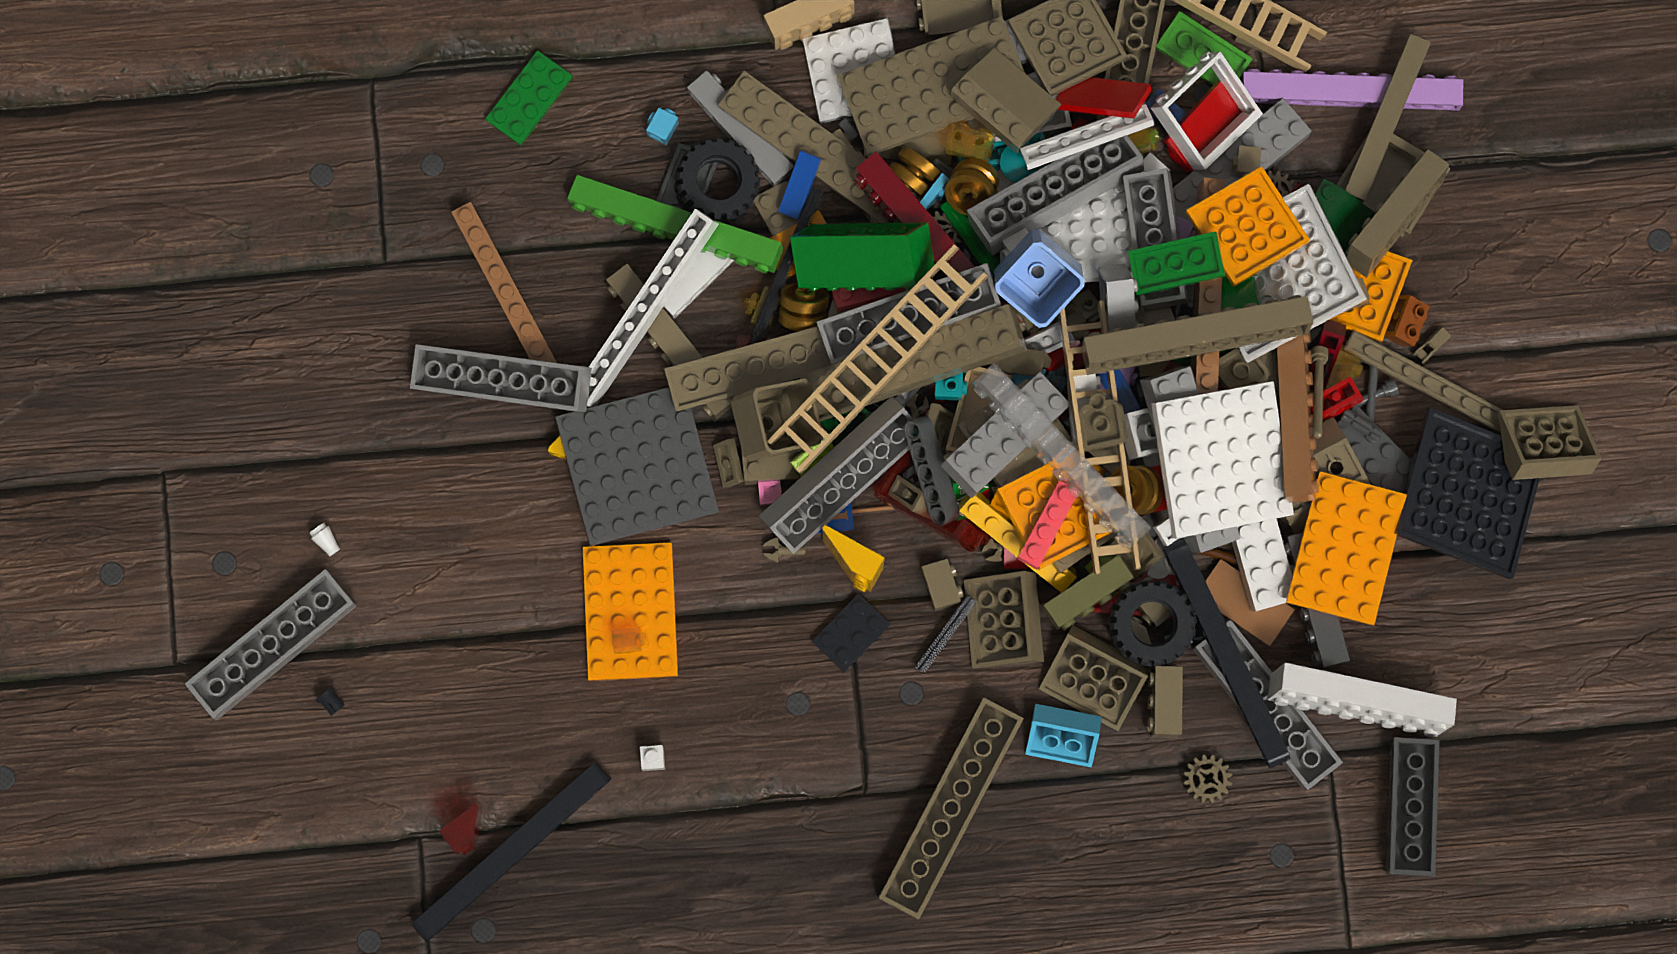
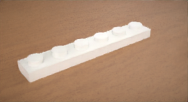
(1084, 138)

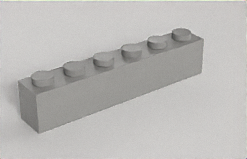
(771, 162)

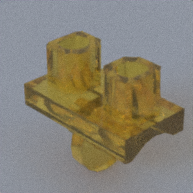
(752, 304)

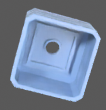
(1044, 295)

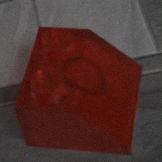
(463, 831)

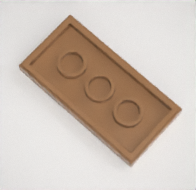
(1231, 598)

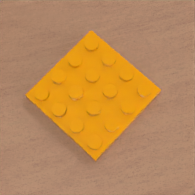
(1251, 225)
(1384, 288)
(1024, 503)

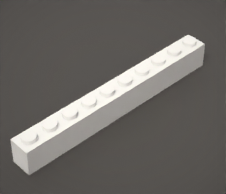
(648, 303)

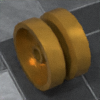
(915, 170)
(971, 184)
(802, 307)
(1145, 488)

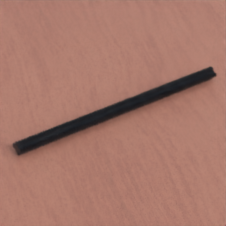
(783, 270)

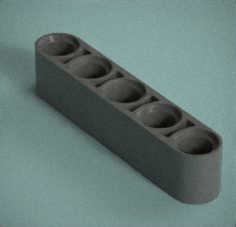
(932, 477)

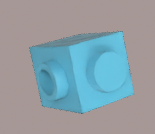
(662, 125)

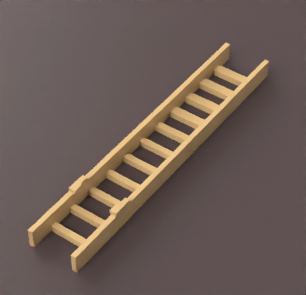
(1271, 46)
(879, 329)
(1113, 481)

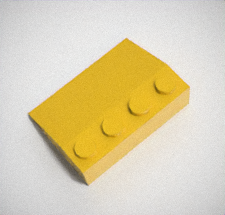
(857, 561)

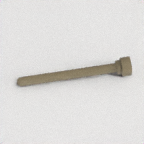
(1319, 358)

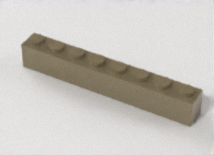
(662, 332)

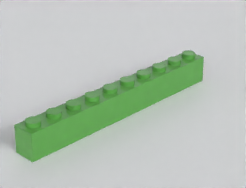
(668, 221)

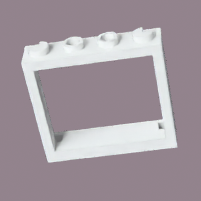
(1230, 134)

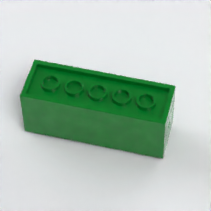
(862, 255)

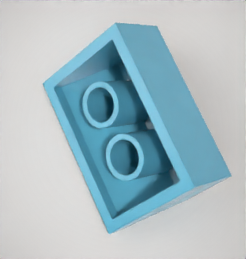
(1063, 735)

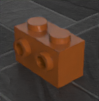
(1407, 321)

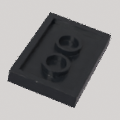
(851, 633)

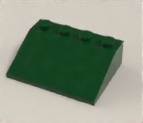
(1342, 211)

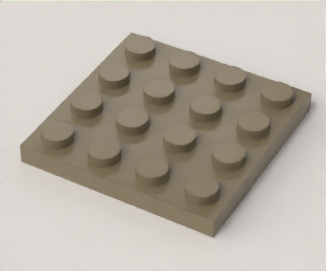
(1067, 42)

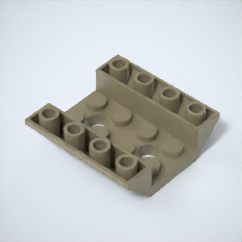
(1330, 448)

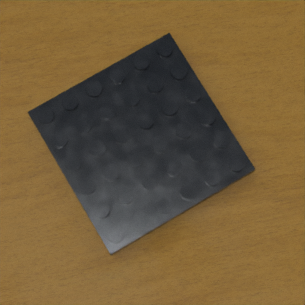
(1465, 497)

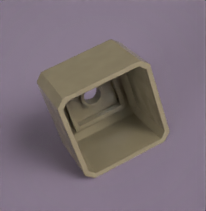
(776, 405)

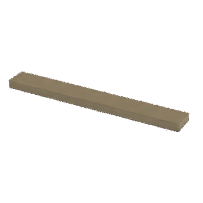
(1387, 117)
(1423, 380)

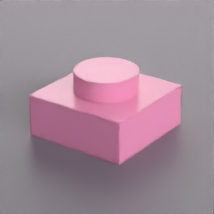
(769, 492)

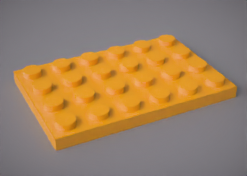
(1346, 549)
(627, 590)

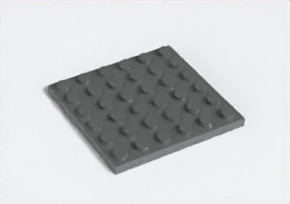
(635, 466)

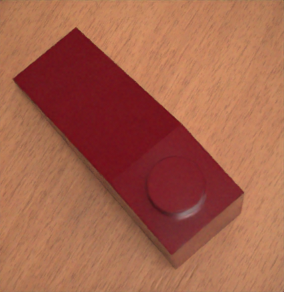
(1331, 337)

